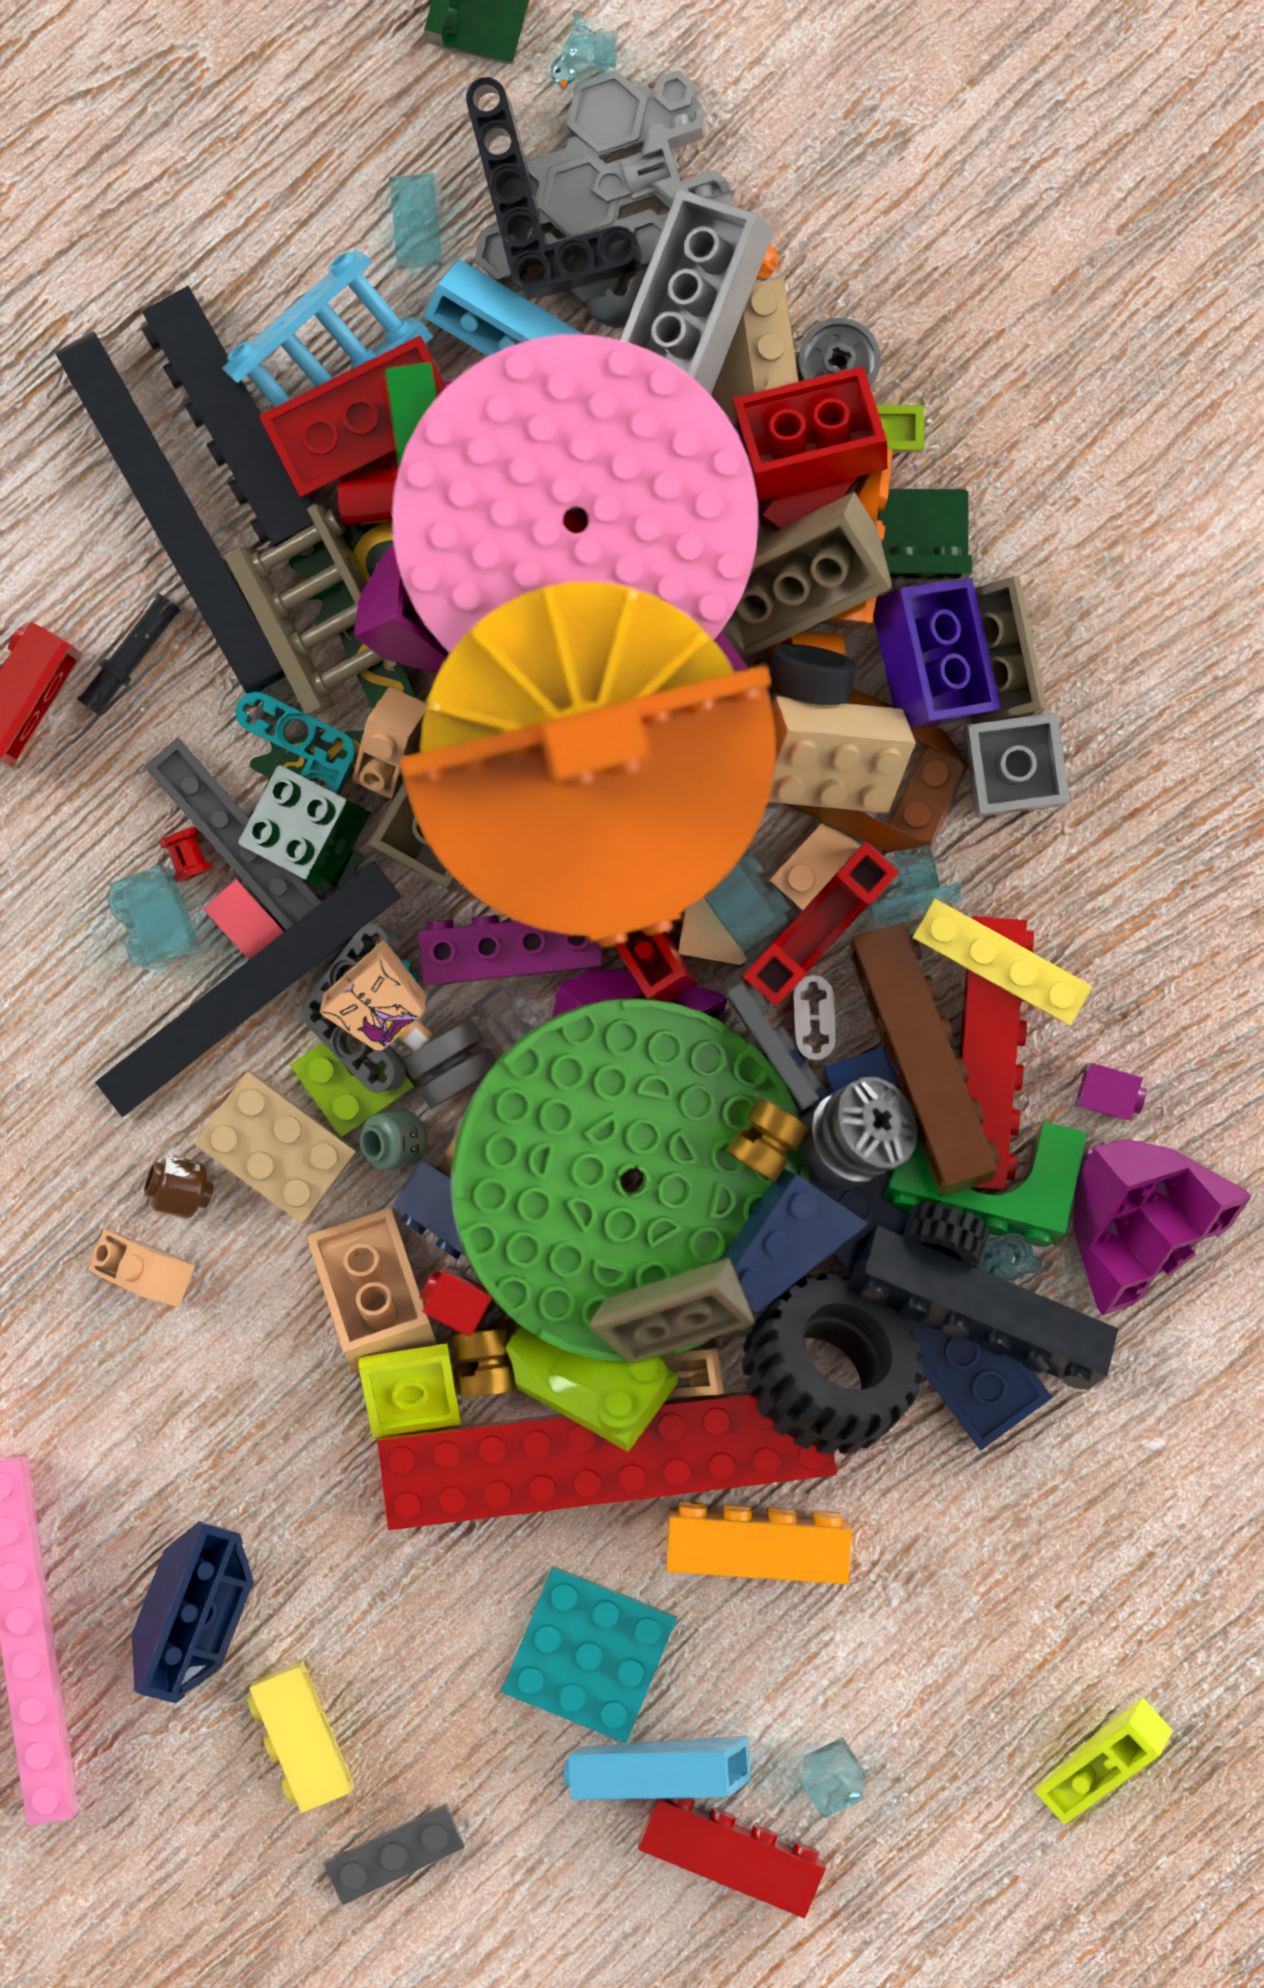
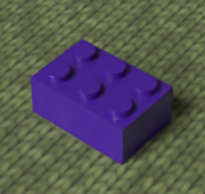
(936, 653)

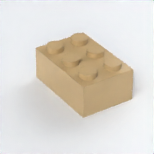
(839, 754)
(276, 1147)

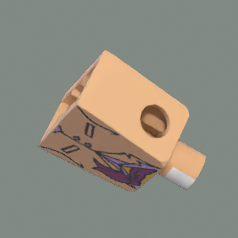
(378, 1002)

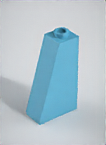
(659, 1769)

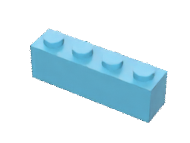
(488, 312)

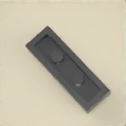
(394, 1854)

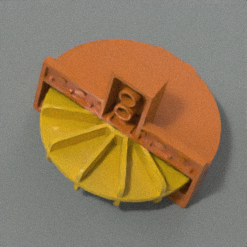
(591, 761)

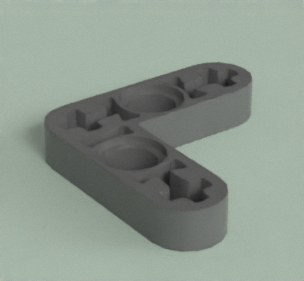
(335, 1037)

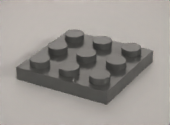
(774, 1044)

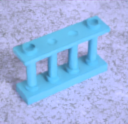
(344, 271)

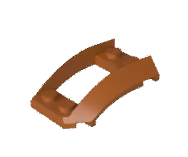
(923, 803)

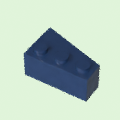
(429, 1206)
(787, 1238)

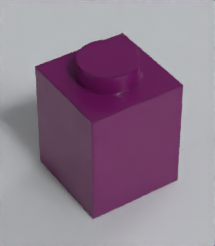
(1110, 1092)

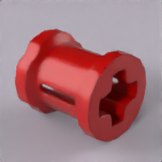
(186, 854)

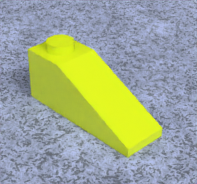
(1105, 1761)

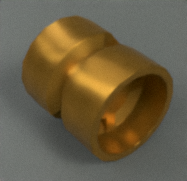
(767, 1139)
(483, 1362)

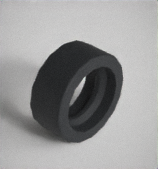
(811, 674)

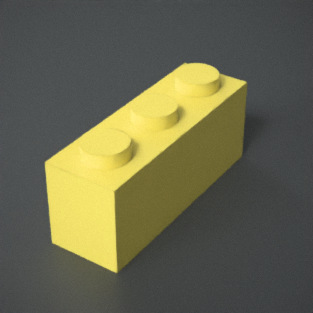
(299, 1737)

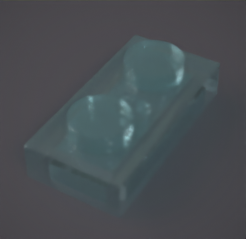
(415, 220)
(898, 909)

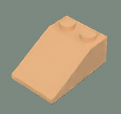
(370, 1287)

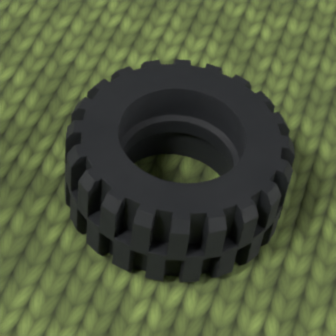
(804, 1400)

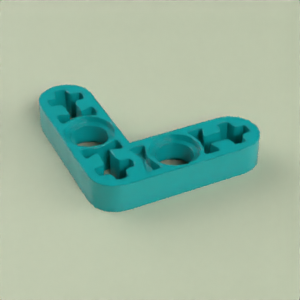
(317, 765)

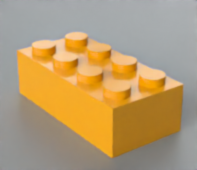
(758, 1544)

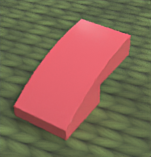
(243, 919)

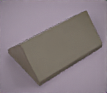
(1010, 651)
(673, 1312)

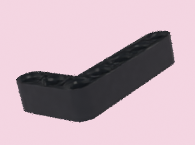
(524, 208)

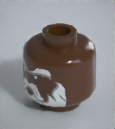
(178, 1186)

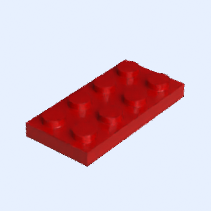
(341, 420)

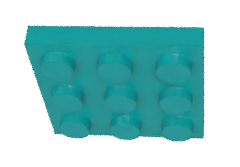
(589, 1654)

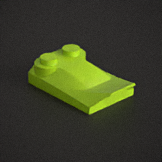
(599, 1394)

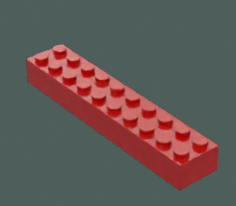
(562, 1465)

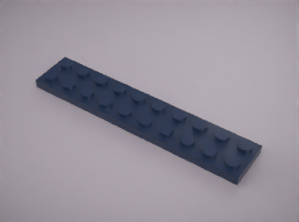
(978, 1387)

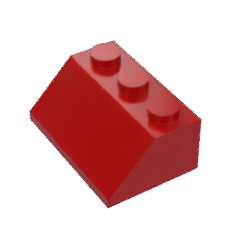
(811, 433)
(30, 685)

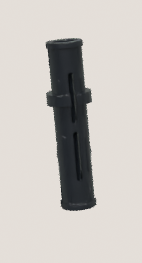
(128, 655)

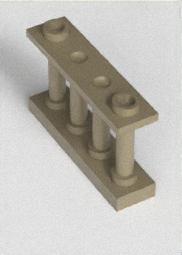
(274, 607)

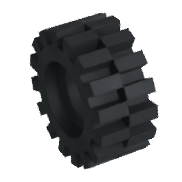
(948, 1231)

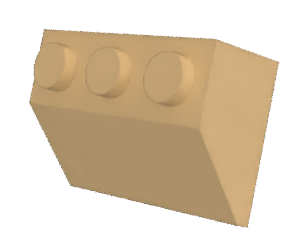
(760, 350)

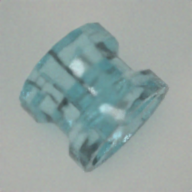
(916, 870)

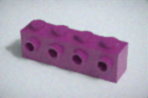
(499, 951)

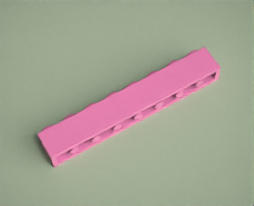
(31, 1656)

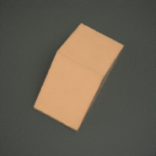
(706, 937)
(696, 1371)

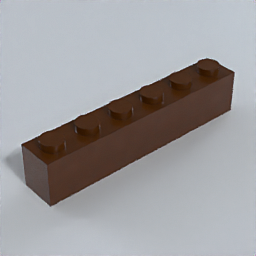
(923, 1059)

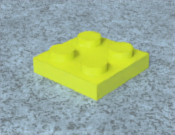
(409, 1390)

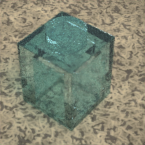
(833, 1777)

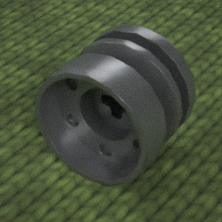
(858, 1133)

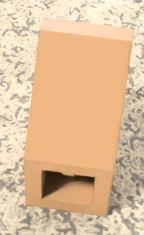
(389, 734)
(141, 1268)

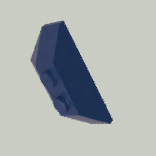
(190, 1612)

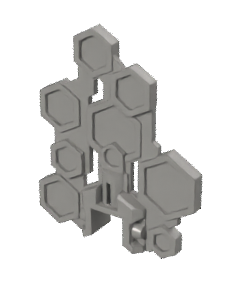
(585, 194)

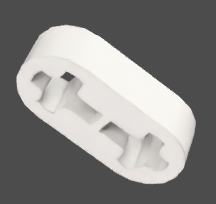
(825, 1017)

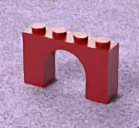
(820, 924)

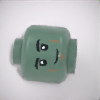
(393, 1140)

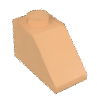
(813, 865)

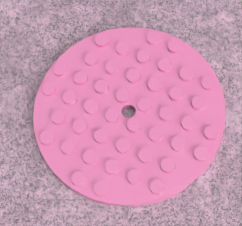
(561, 430)

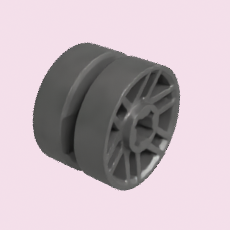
(839, 338)
(450, 1063)

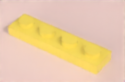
(1002, 962)

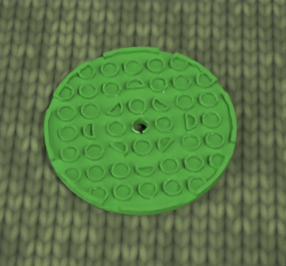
(566, 1119)

